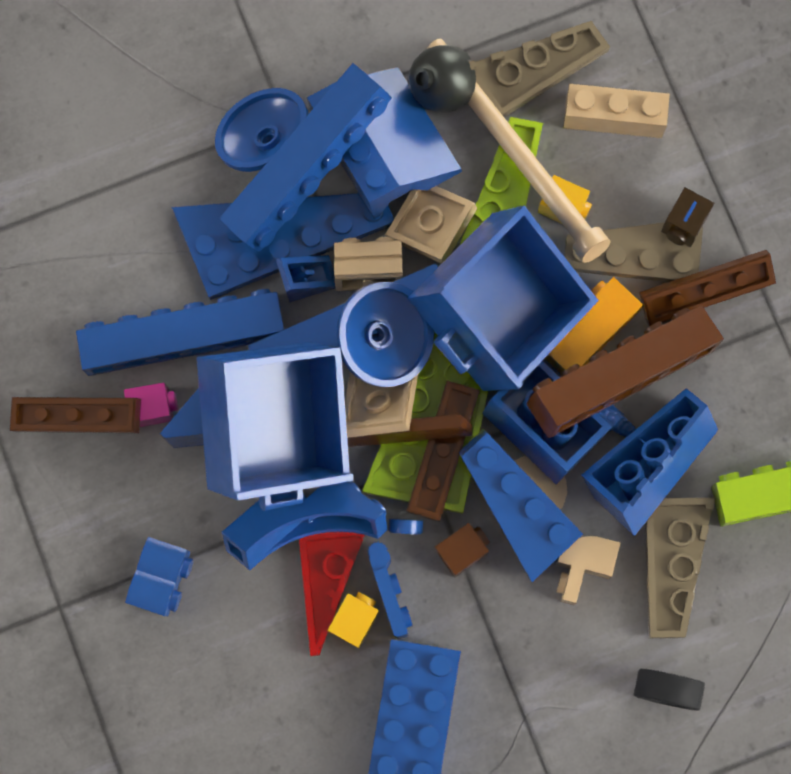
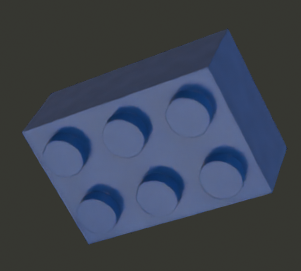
(552, 455)

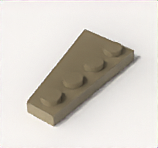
(528, 71)
(640, 254)
(673, 562)

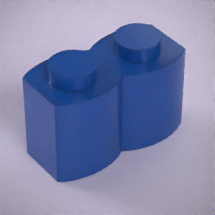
(159, 576)

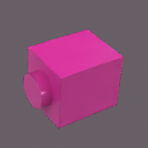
(156, 403)

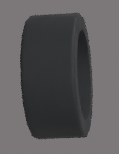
(669, 689)

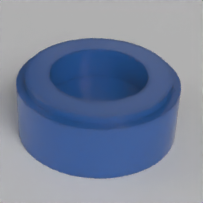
(405, 526)

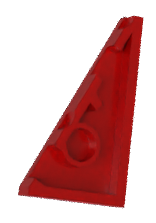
(325, 572)

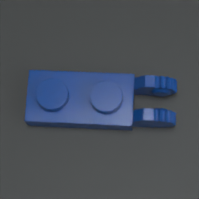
(389, 588)

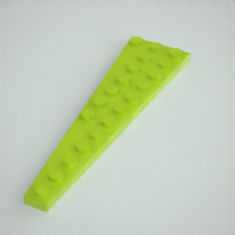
(399, 463)

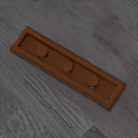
(708, 287)
(75, 415)
(420, 429)
(441, 456)

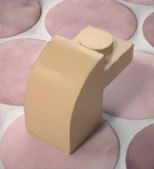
(586, 555)

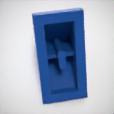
(306, 275)

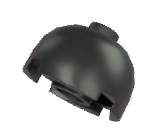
(442, 78)

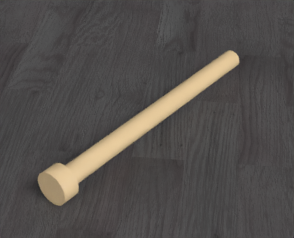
(588, 241)

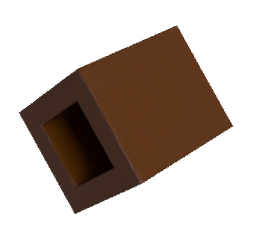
(463, 549)

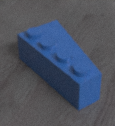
(651, 460)
(523, 511)

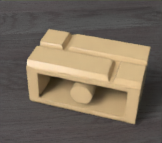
(366, 262)

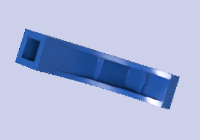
(328, 509)

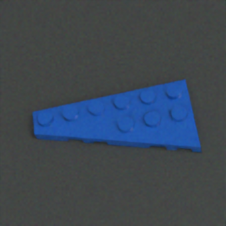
(229, 263)

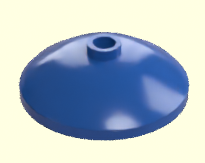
(258, 128)
(402, 339)

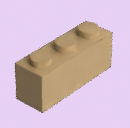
(616, 110)

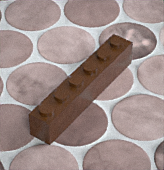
(624, 370)

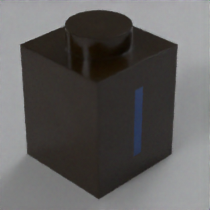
(687, 217)

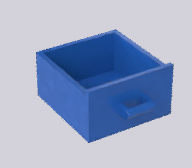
(502, 300)
(273, 421)

